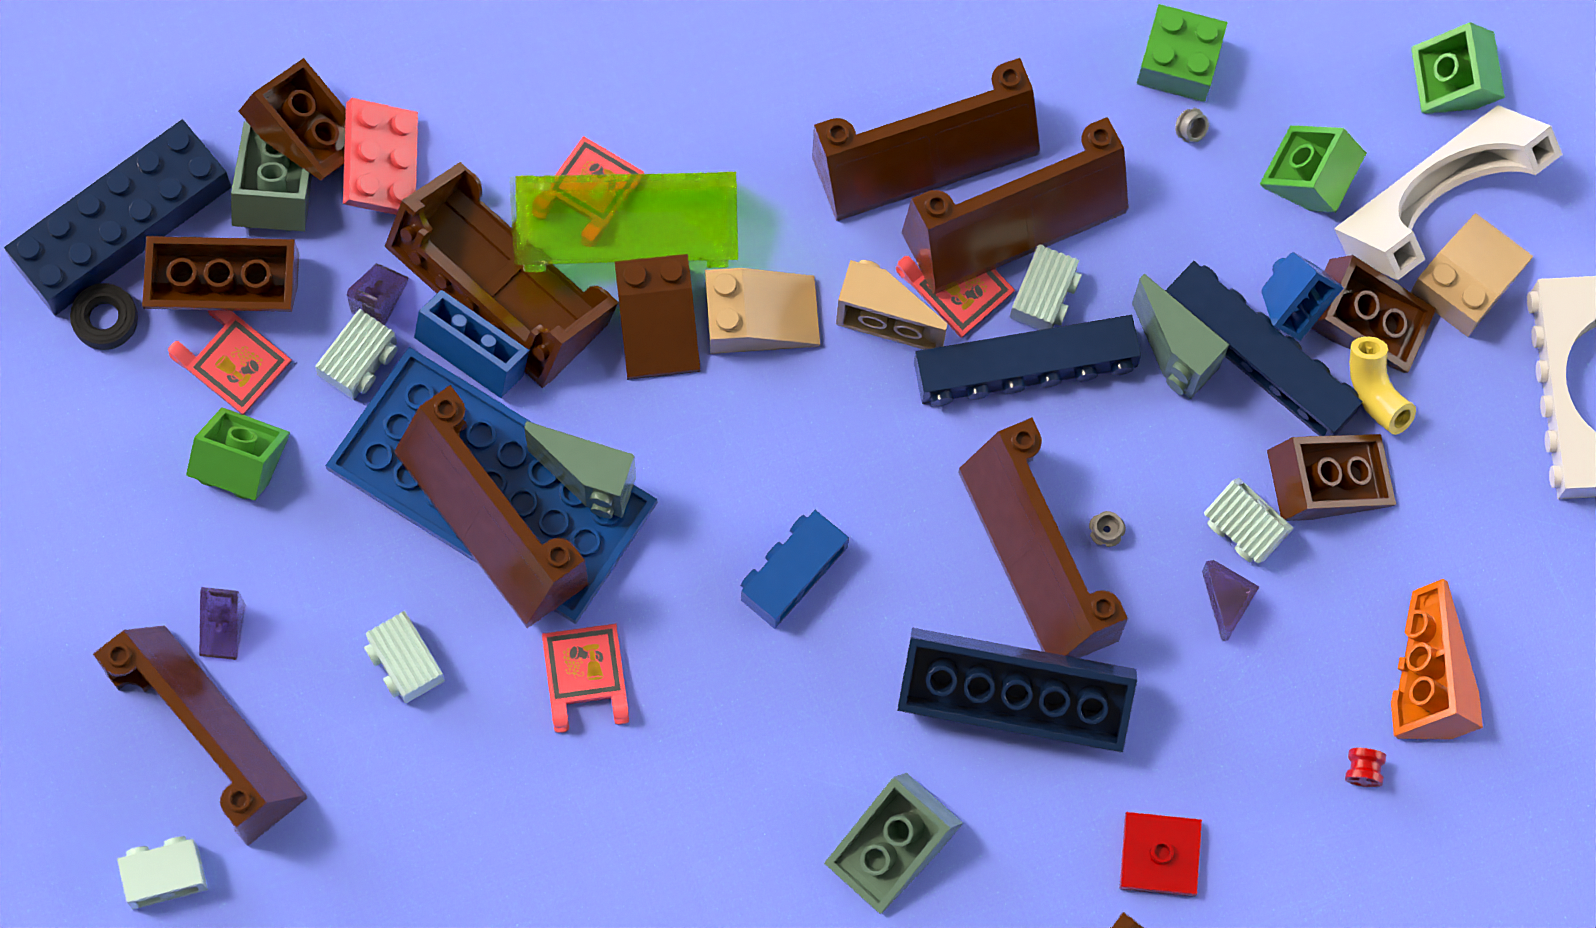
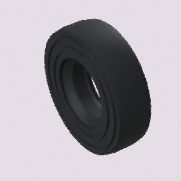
(103, 338)

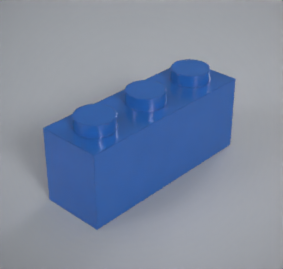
(471, 343)
(793, 567)

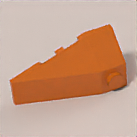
(1437, 679)

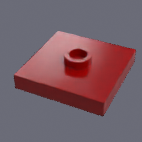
(1160, 854)

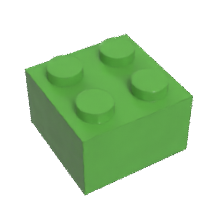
(1182, 53)

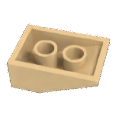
(1471, 274)
(883, 307)
(760, 310)

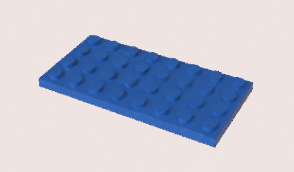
(500, 446)

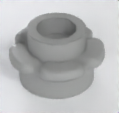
(1192, 125)
(1116, 526)

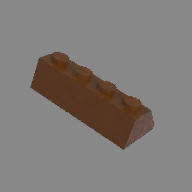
(220, 274)

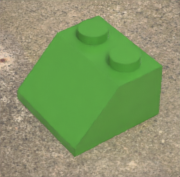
(1458, 70)
(1314, 167)
(236, 453)

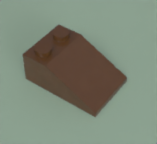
(300, 119)
(1374, 308)
(657, 316)
(1330, 476)

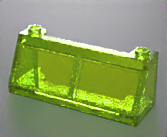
(623, 218)

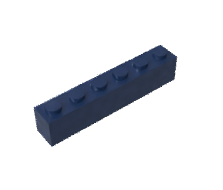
(1266, 354)
(1027, 360)

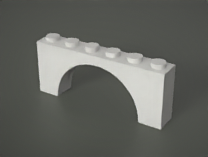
(1493, 144)
(1562, 314)

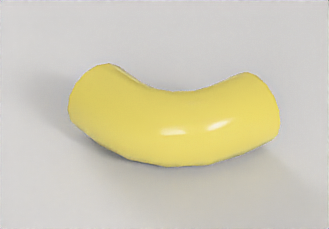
(1374, 388)

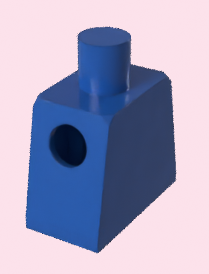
(1298, 294)

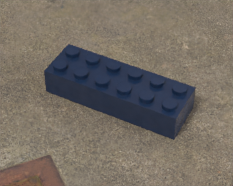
(112, 216)
(1017, 690)

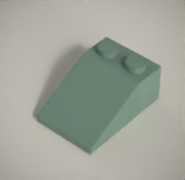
(268, 187)
(1180, 342)
(591, 471)
(893, 842)

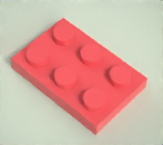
(379, 155)

